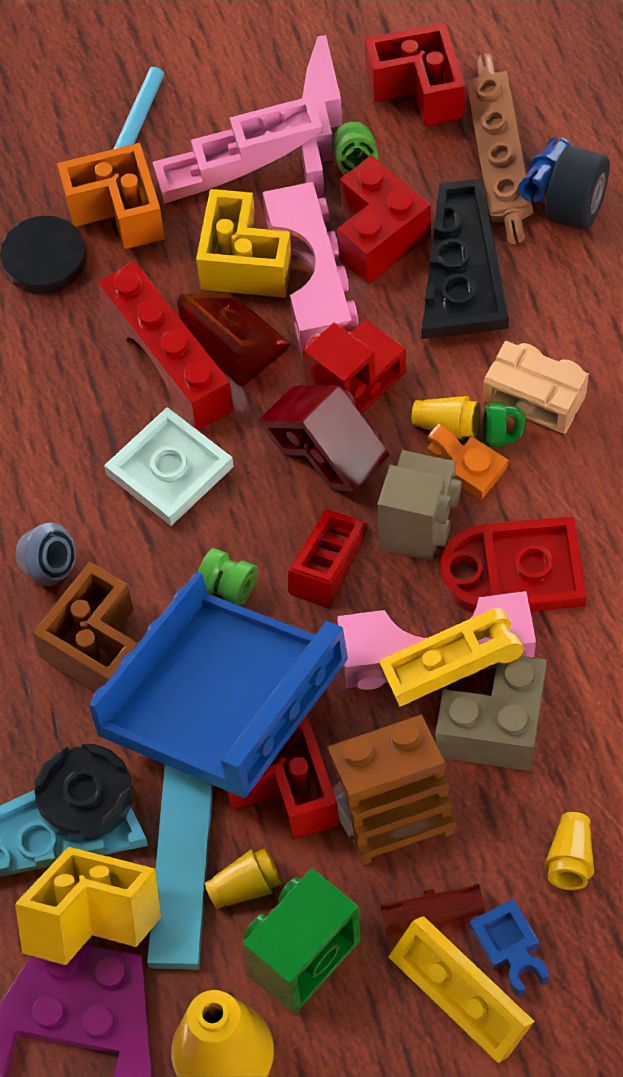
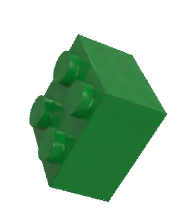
(301, 939)

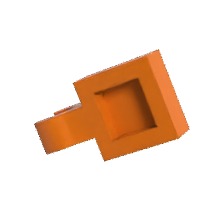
(475, 462)

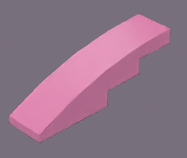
(324, 90)
(249, 145)

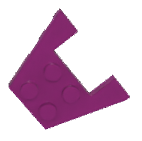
(86, 1005)

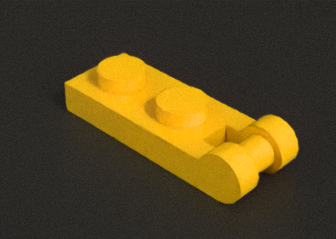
(451, 655)

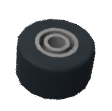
(577, 187)

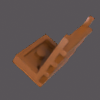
(393, 787)

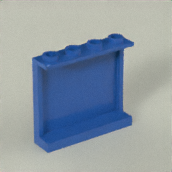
(216, 688)

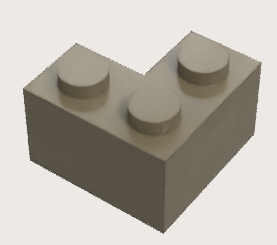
(417, 505)
(495, 727)

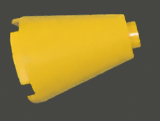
(221, 1039)

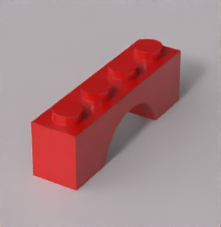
(187, 369)

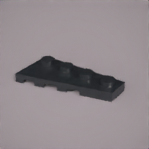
(464, 270)

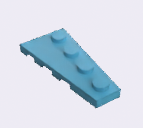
(32, 845)

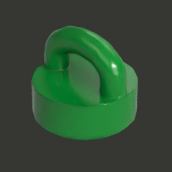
(495, 424)

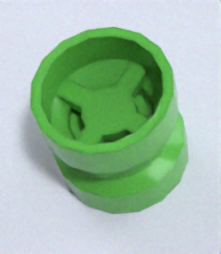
(352, 140)
(228, 578)

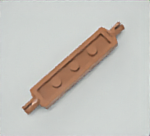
(499, 147)

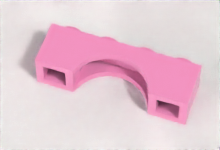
(323, 296)
(375, 636)

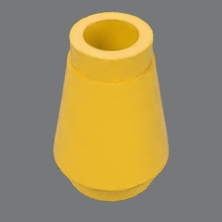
(455, 413)
(571, 853)
(244, 879)

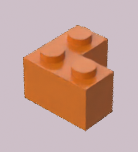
(114, 186)

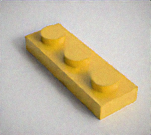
(461, 989)

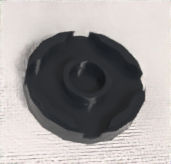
(43, 254)
(83, 792)

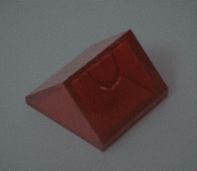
(231, 334)

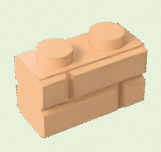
(538, 385)

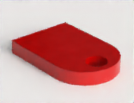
(515, 558)

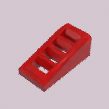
(317, 582)

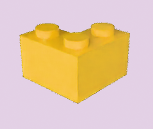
(238, 256)
(84, 898)

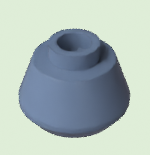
(46, 554)

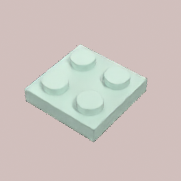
(169, 466)

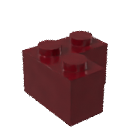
(328, 431)

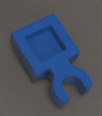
(507, 941)

